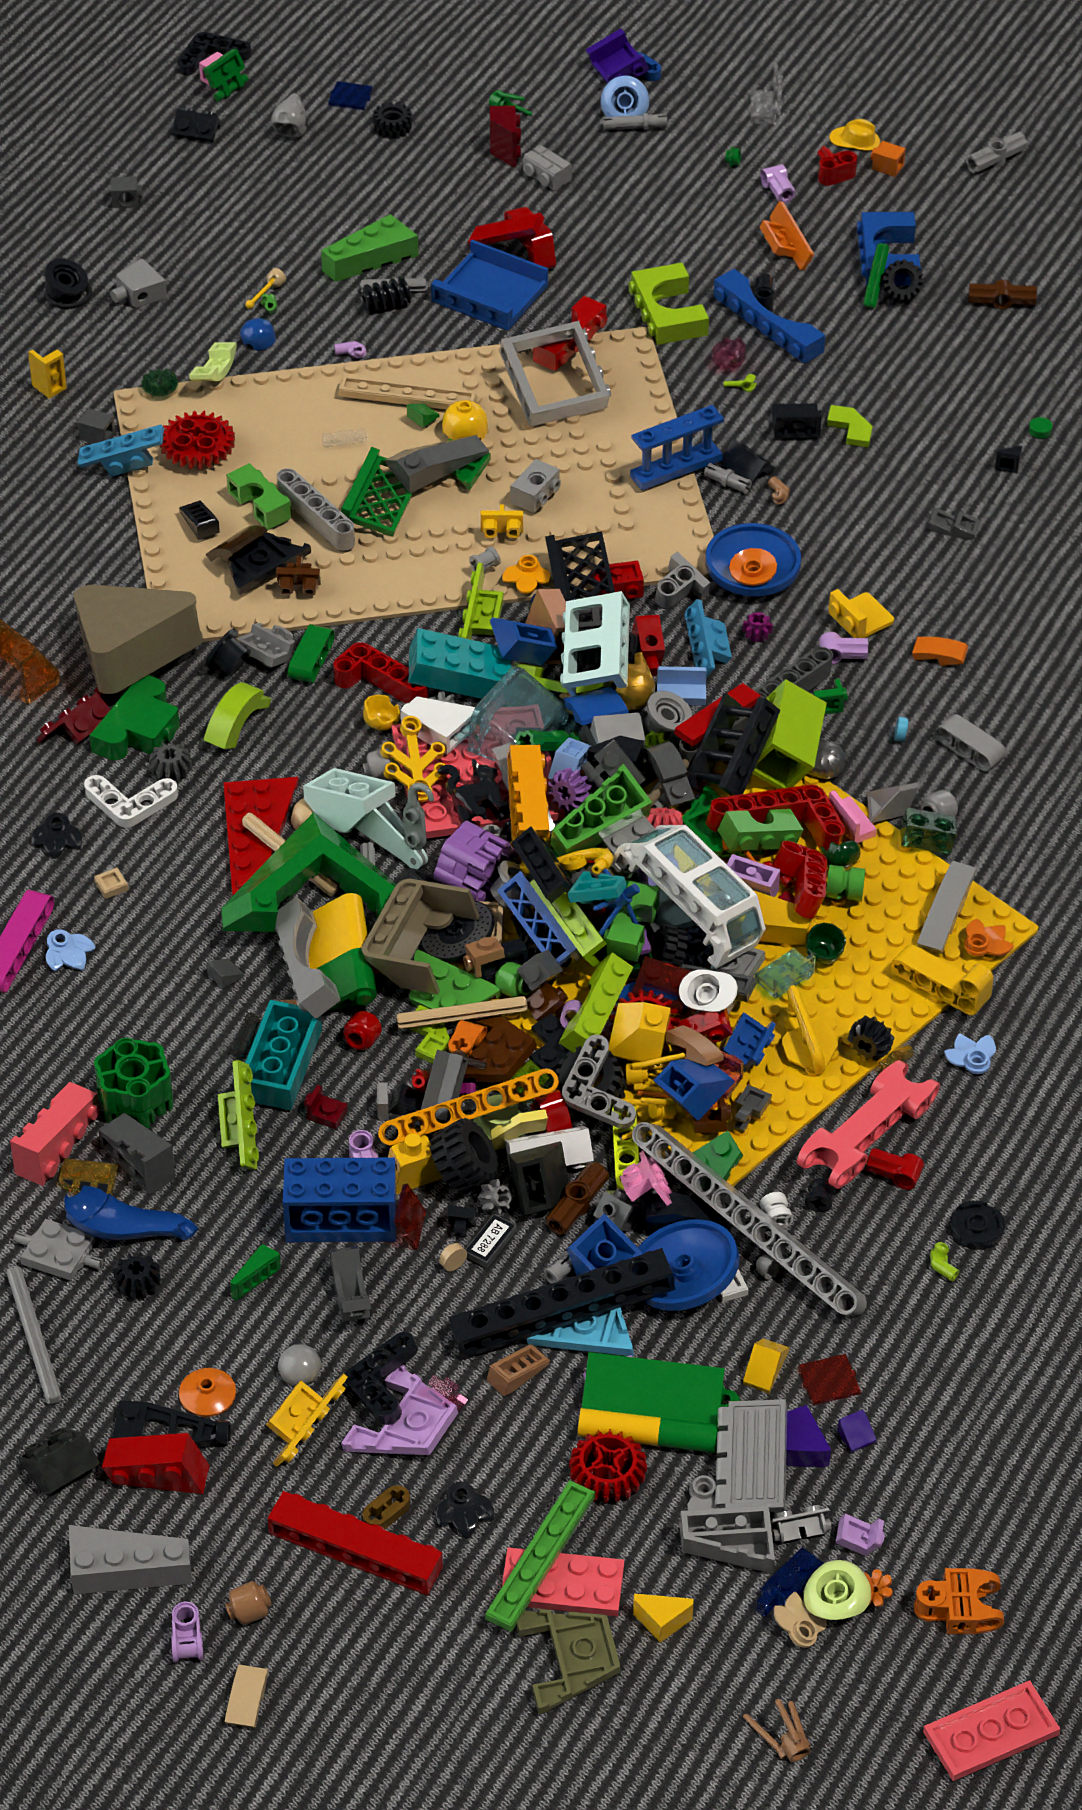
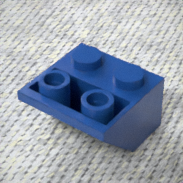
(523, 641)
(693, 1085)

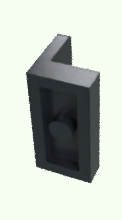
(745, 461)

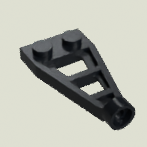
(133, 1416)

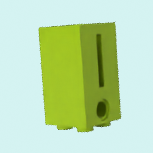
(794, 737)

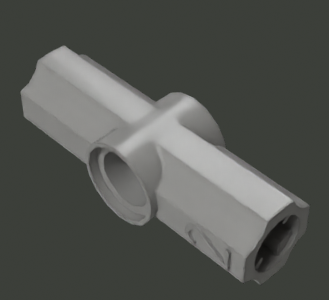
(996, 152)

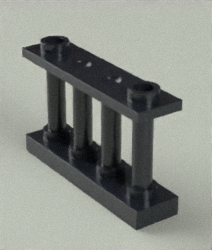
(747, 751)

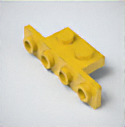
(297, 1414)

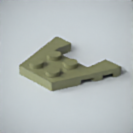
(582, 1650)

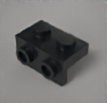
(195, 125)

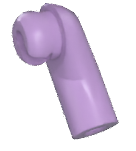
(352, 348)

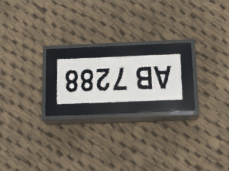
(490, 1240)

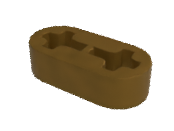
(383, 1506)

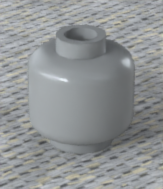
(376, 764)
(940, 802)

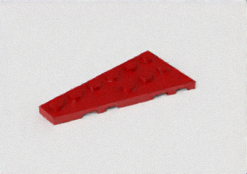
(267, 801)

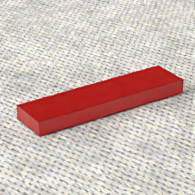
(507, 229)
(695, 727)

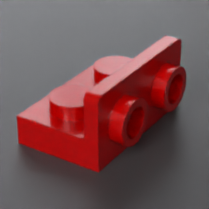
(626, 578)
(712, 1025)

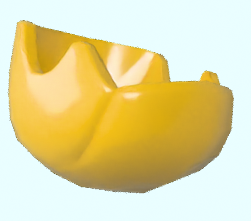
(380, 713)

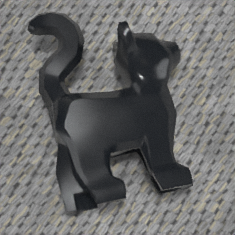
(473, 798)

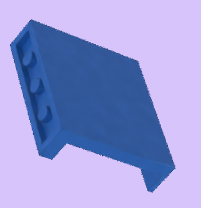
(491, 286)

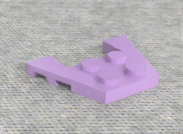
(420, 1427)

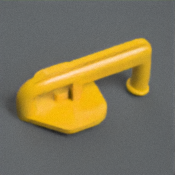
(810, 1044)

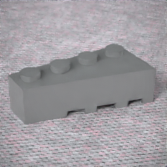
(125, 1560)

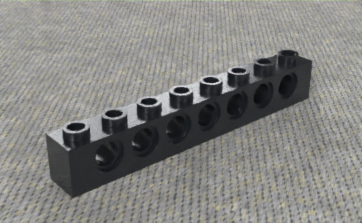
(562, 1303)

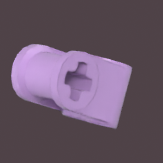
(186, 1636)

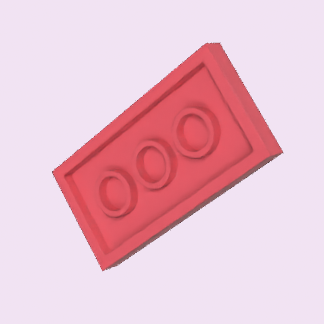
(576, 1583)
(991, 1730)

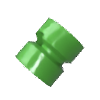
(845, 883)

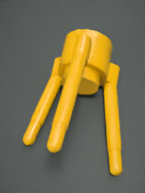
(638, 1072)
(659, 1109)

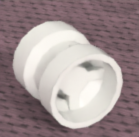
(775, 1207)

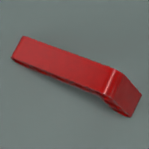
(805, 801)

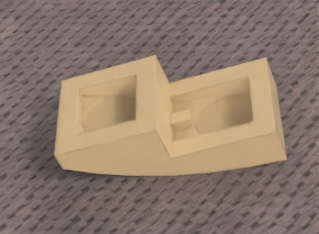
(246, 1696)

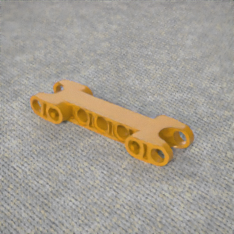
(510, 1097)

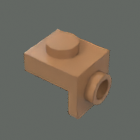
(482, 952)

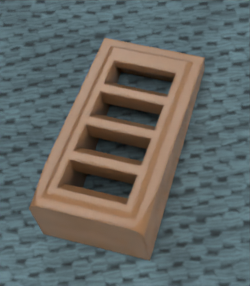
(505, 1381)

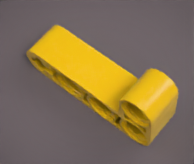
(944, 981)

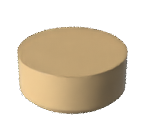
(453, 1257)

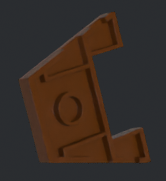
(502, 1049)

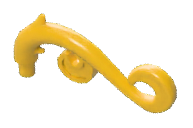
(602, 857)

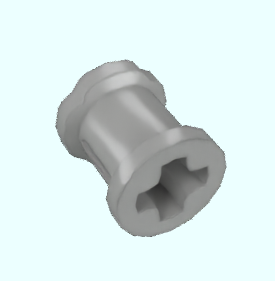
(488, 558)

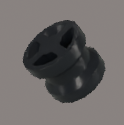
(819, 1195)

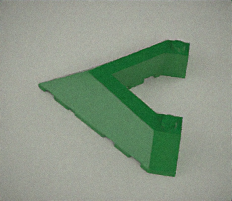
(306, 853)

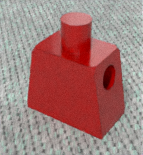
(654, 647)

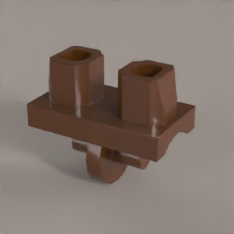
(298, 574)

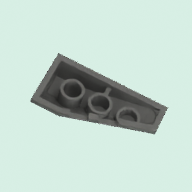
(431, 462)

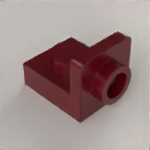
(324, 1109)

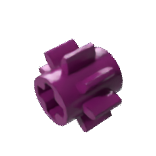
(757, 627)

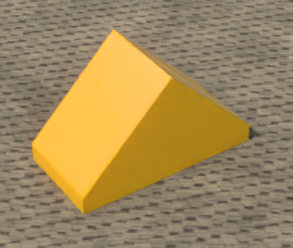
(765, 1365)
(662, 1613)

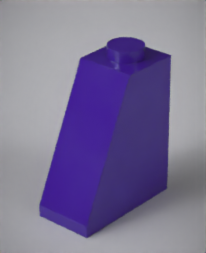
(805, 1440)

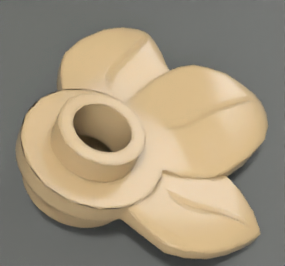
(797, 1619)

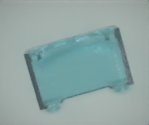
(513, 706)

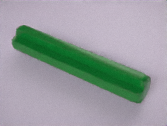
(876, 275)

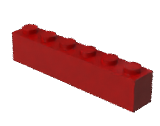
(355, 1542)

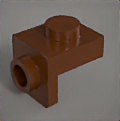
(546, 1001)
(713, 1120)

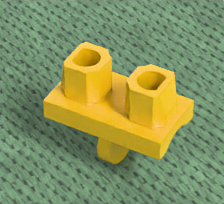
(501, 522)

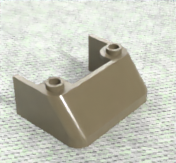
(404, 921)

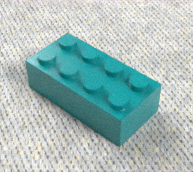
(455, 663)
(282, 1053)

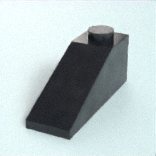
(683, 1207)

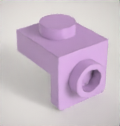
(860, 1535)

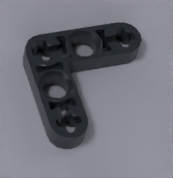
(209, 43)
(371, 1381)

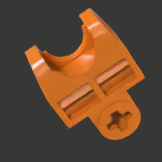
(959, 1601)

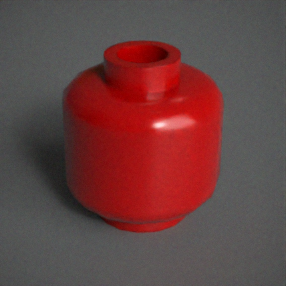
(362, 1030)

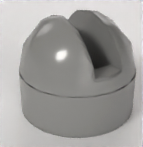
(767, 1266)

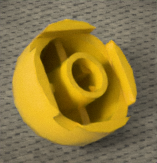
(465, 420)

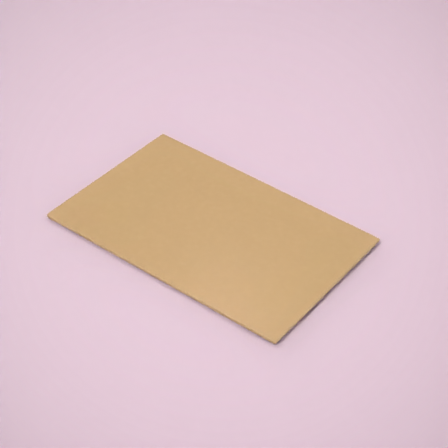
(426, 562)

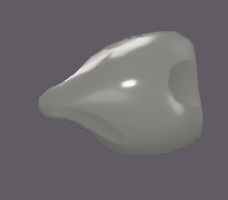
(290, 117)

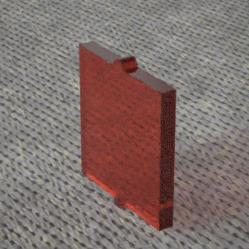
(410, 1216)
(829, 1379)

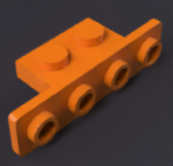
(786, 236)

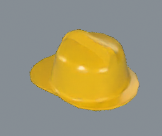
(856, 134)

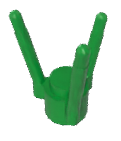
(500, 98)

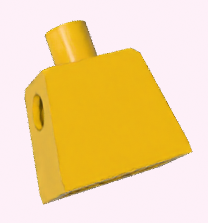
(414, 1162)

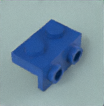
(749, 1040)

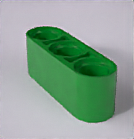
(311, 653)

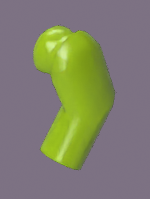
(940, 1263)

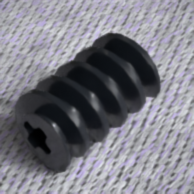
(385, 293)

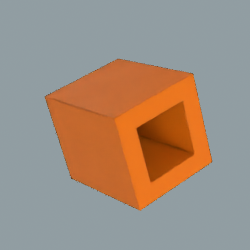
(888, 158)

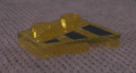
(88, 1173)

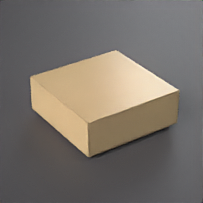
(111, 883)

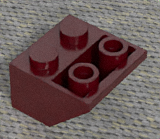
(504, 135)

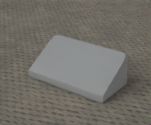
(611, 726)

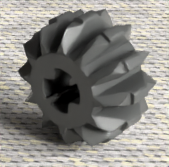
(170, 762)

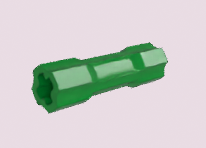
(548, 740)

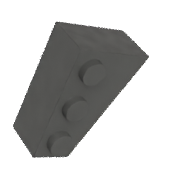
(139, 1152)

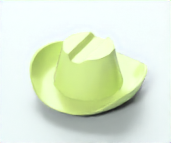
(837, 1591)

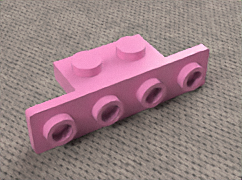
(644, 1176)

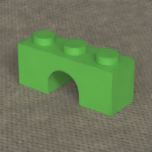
(268, 503)
(744, 833)
(628, 938)

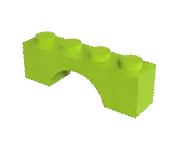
(604, 992)

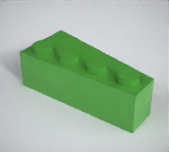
(369, 248)
(603, 813)

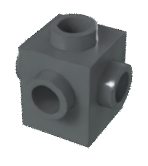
(618, 1208)

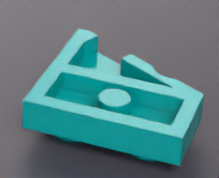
(589, 889)

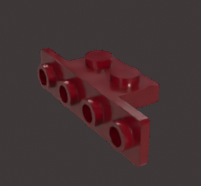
(81, 720)

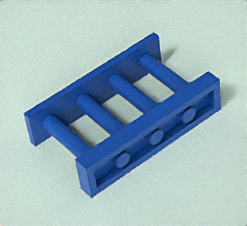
(681, 462)

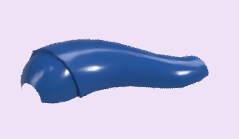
(121, 1220)

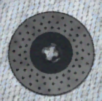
(450, 942)

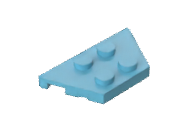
(598, 1334)

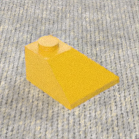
(639, 1031)

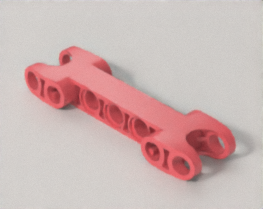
(846, 1146)

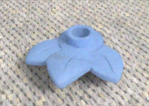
(69, 952)
(972, 1055)

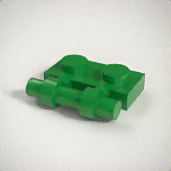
(222, 70)

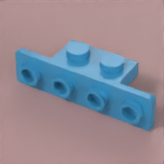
(123, 452)
(707, 638)

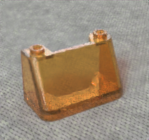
(36, 670)

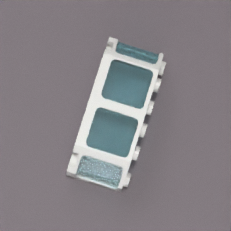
(699, 886)

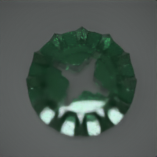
(152, 387)

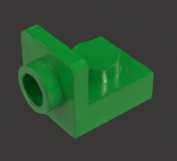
(833, 697)

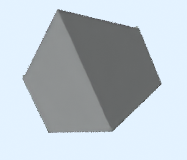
(890, 801)

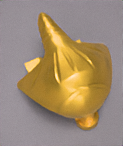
(639, 685)

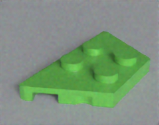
(455, 986)

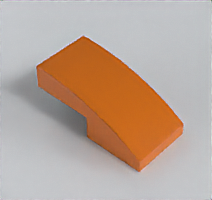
(945, 650)

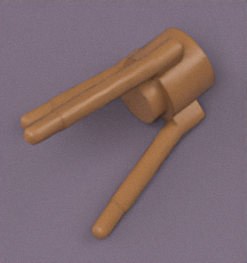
(794, 1742)

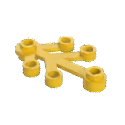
(413, 762)

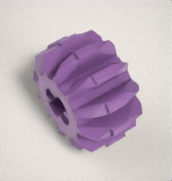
(569, 788)

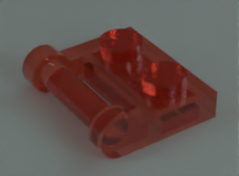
(663, 978)

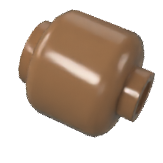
(248, 1603)

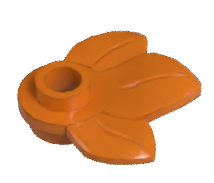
(986, 940)

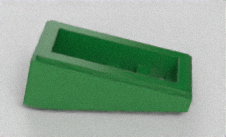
(255, 1271)

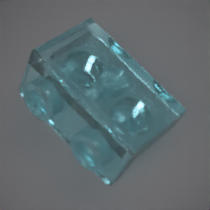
(786, 971)

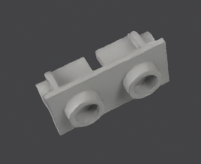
(811, 1519)

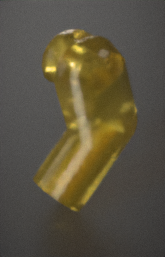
(899, 1054)

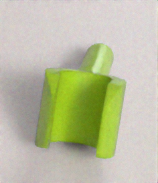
(746, 384)

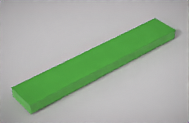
(540, 1556)

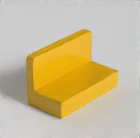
(48, 372)

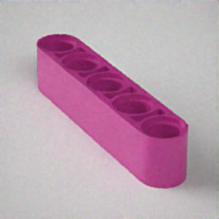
(22, 933)

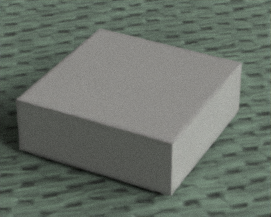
(382, 1101)

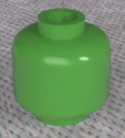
(510, 981)

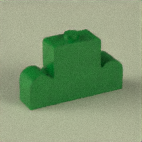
(137, 720)

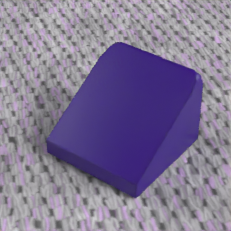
(856, 1431)

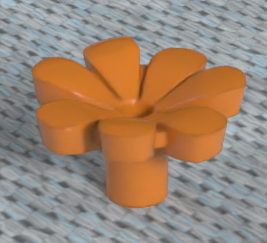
(879, 1587)

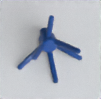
(624, 900)

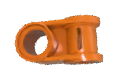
(467, 1037)

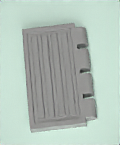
(754, 1454)

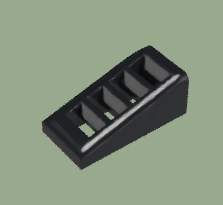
(200, 519)

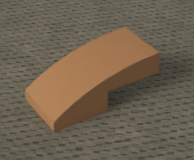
(697, 1046)

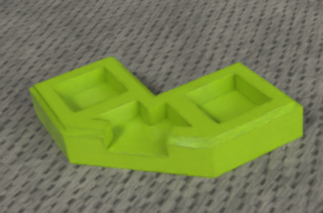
(858, 427)
(435, 1039)

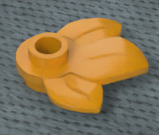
(526, 574)

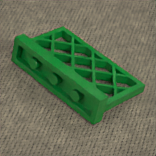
(360, 491)

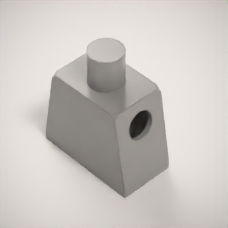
(139, 285)

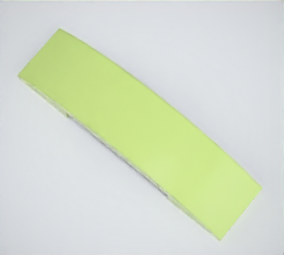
(219, 363)

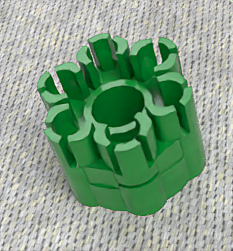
(134, 1081)

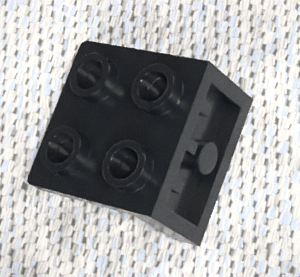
(796, 420)

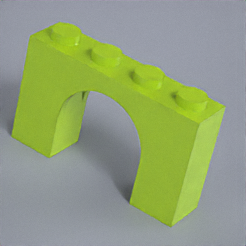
(665, 323)

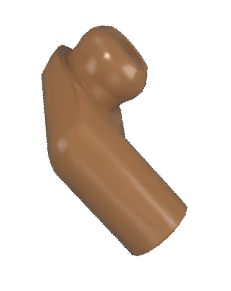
(781, 490)

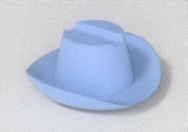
(624, 97)

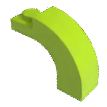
(232, 713)

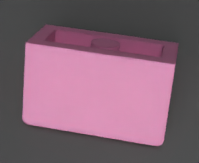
(856, 823)

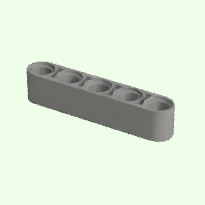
(316, 509)

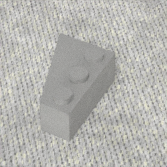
(730, 1536)

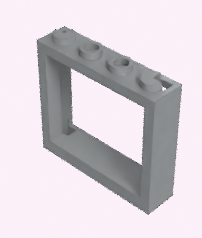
(562, 409)

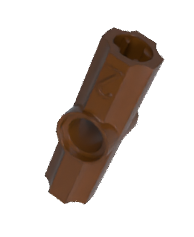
(1002, 294)
(577, 1198)

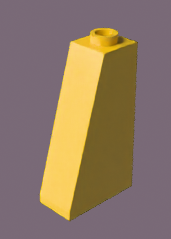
(782, 921)

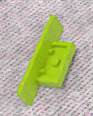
(481, 607)
(237, 1117)

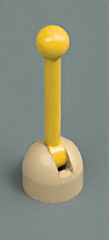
(275, 279)

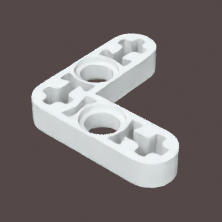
(131, 807)

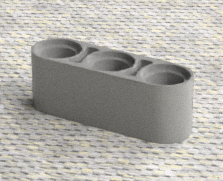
(970, 742)

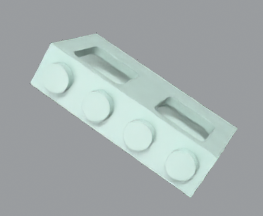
(610, 636)

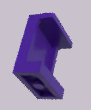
(616, 57)

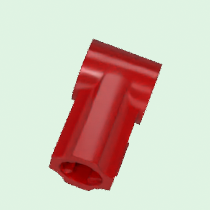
(903, 1170)

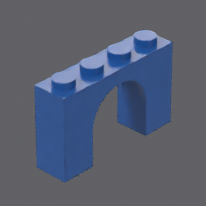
(885, 229)

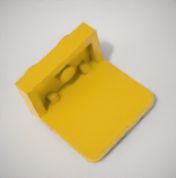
(859, 615)

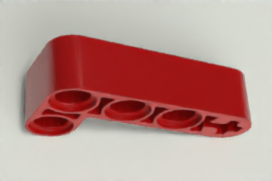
(540, 245)
(377, 668)
(810, 872)

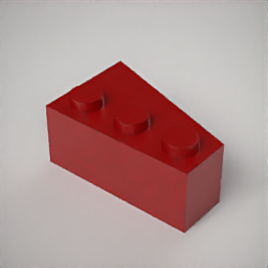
(157, 1463)

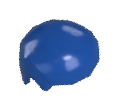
(258, 333)

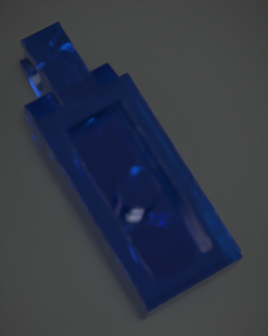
(788, 1579)

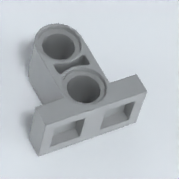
(678, 588)

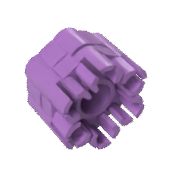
(471, 860)

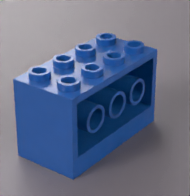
(339, 1199)

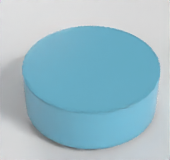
(901, 729)

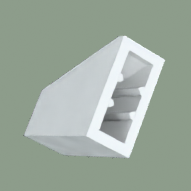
(440, 721)

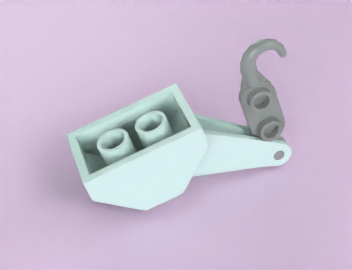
(362, 802)

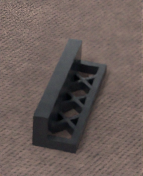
(542, 864)

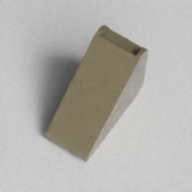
(134, 631)

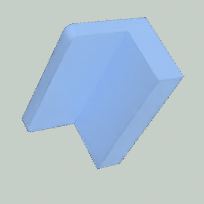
(685, 682)

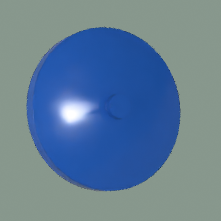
(753, 535)
(701, 1260)

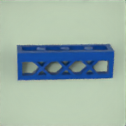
(540, 909)

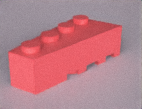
(54, 1133)

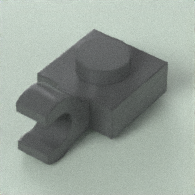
(750, 1103)

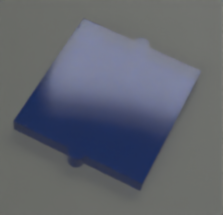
(350, 95)

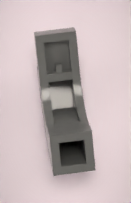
(668, 766)
(349, 1284)

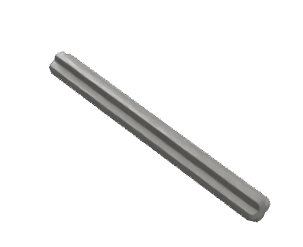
(34, 1335)

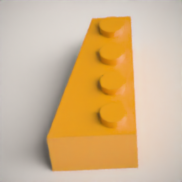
(527, 790)

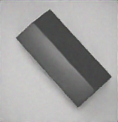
(445, 1081)

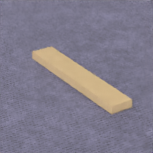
(402, 392)

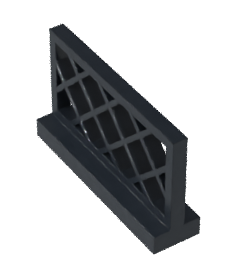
(560, 571)

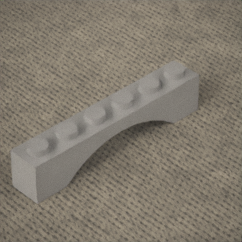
(313, 988)

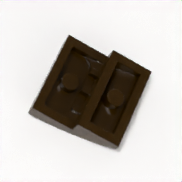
(237, 543)

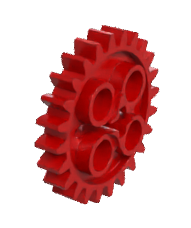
(197, 439)

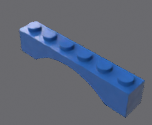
(797, 338)

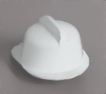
(708, 990)

